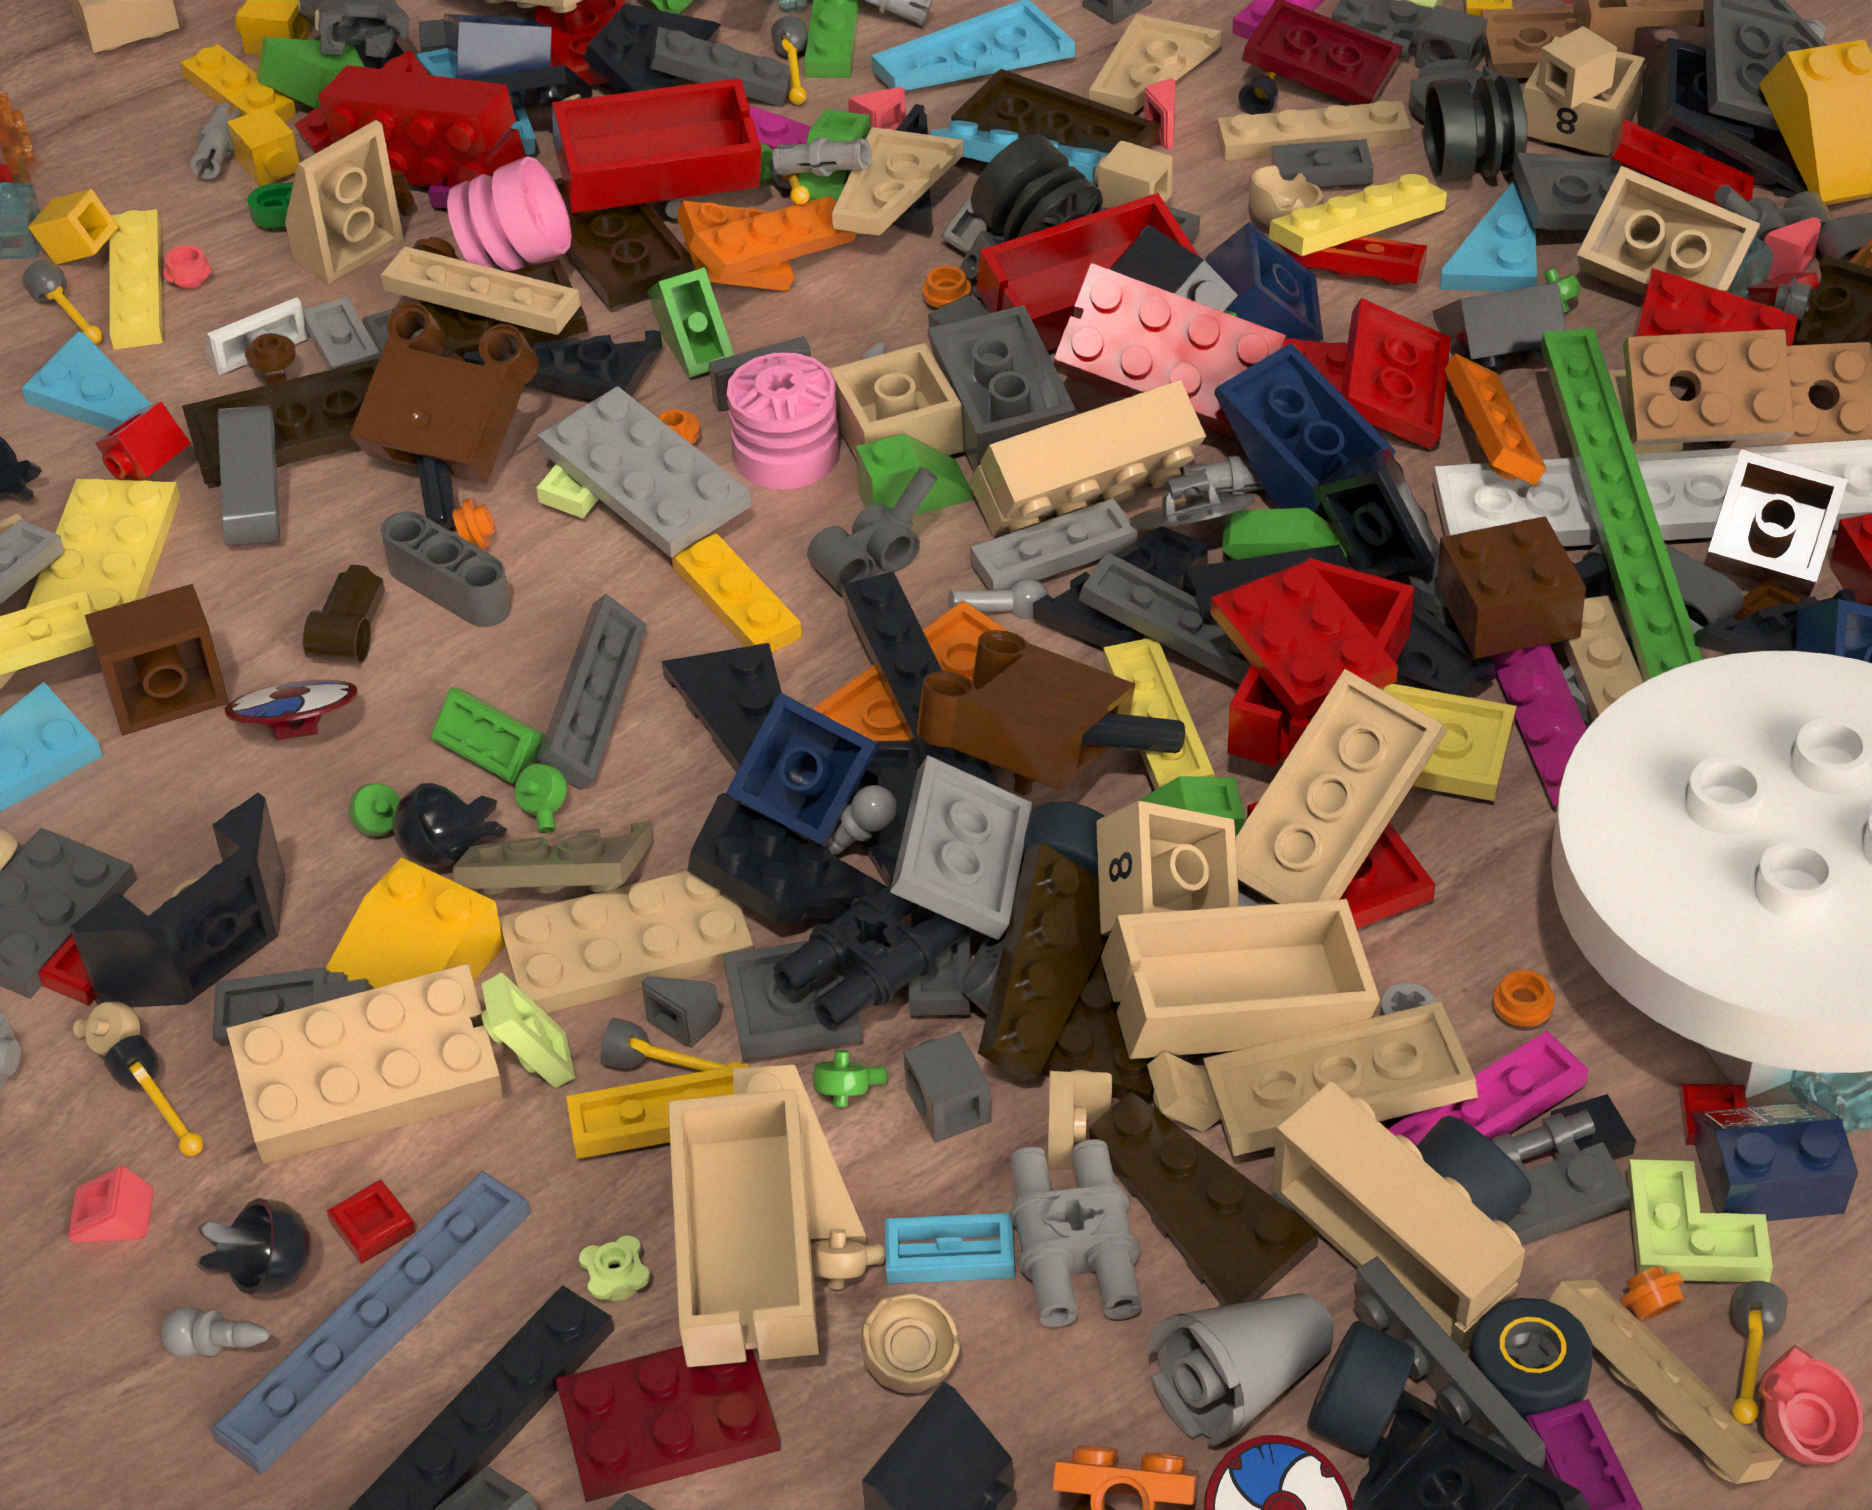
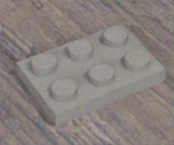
(962, 848)

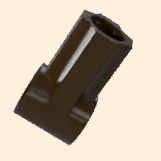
(344, 624)

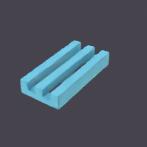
(949, 1257)

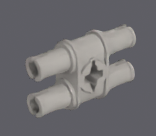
(1074, 1233)

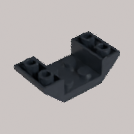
(196, 933)

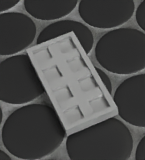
(644, 471)

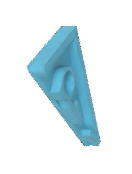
(1497, 252)
(84, 386)

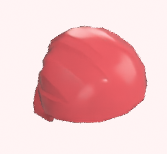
(1809, 1409)

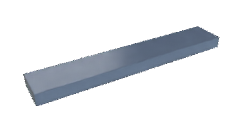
(370, 1322)

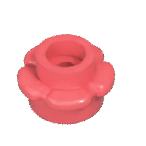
(186, 266)

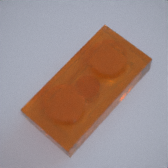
(15, 141)

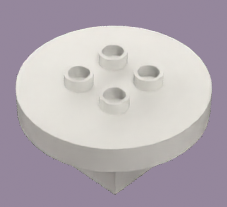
(1728, 859)

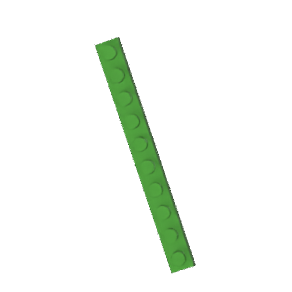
(1619, 503)

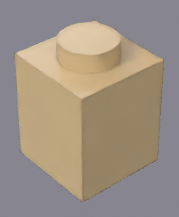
(1577, 67)
(1133, 173)

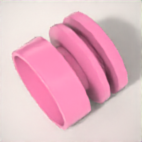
(510, 217)
(783, 420)

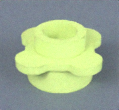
(618, 1282)

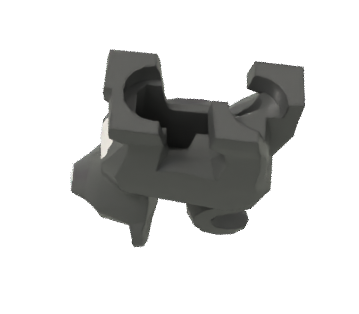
(356, 22)

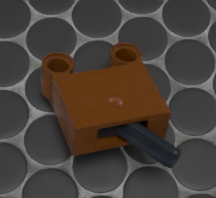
(439, 409)
(1036, 713)

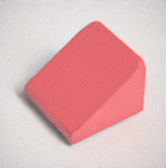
(885, 107)
(1160, 108)
(1793, 246)
(111, 1208)

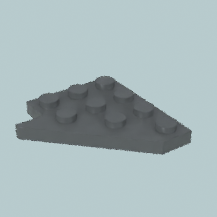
(1742, 47)

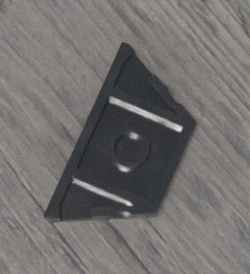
(625, 46)
(773, 867)
(1445, 1465)

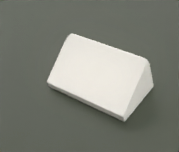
(227, 345)

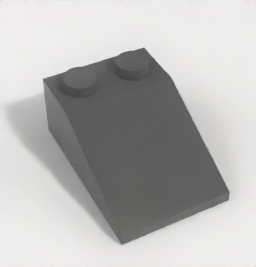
(999, 377)

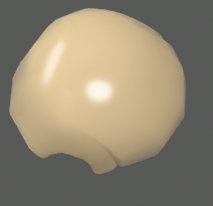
(1275, 197)
(909, 1343)

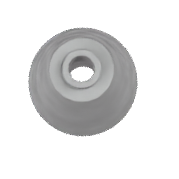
(1235, 1360)

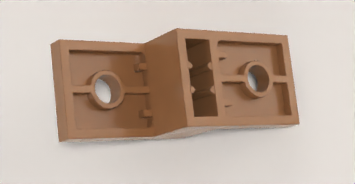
(1613, 20)
(1747, 389)

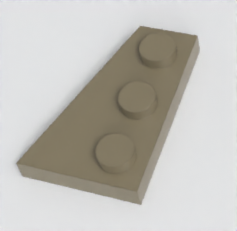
(547, 869)

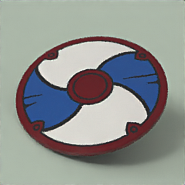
(292, 702)
(1276, 1475)

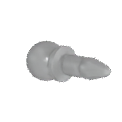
(871, 811)
(193, 1332)

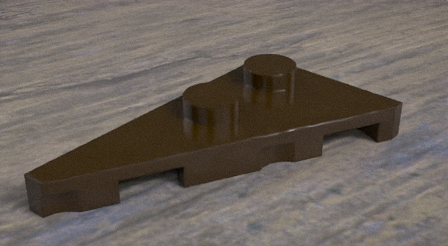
(1839, 305)

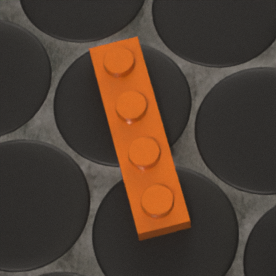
(769, 238)
(1495, 421)

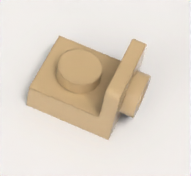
(1072, 1101)

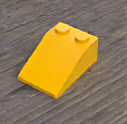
(1826, 117)
(417, 927)

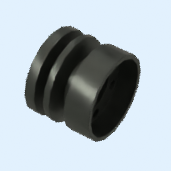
(1467, 127)
(1032, 189)

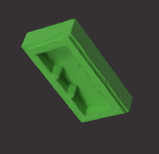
(486, 734)

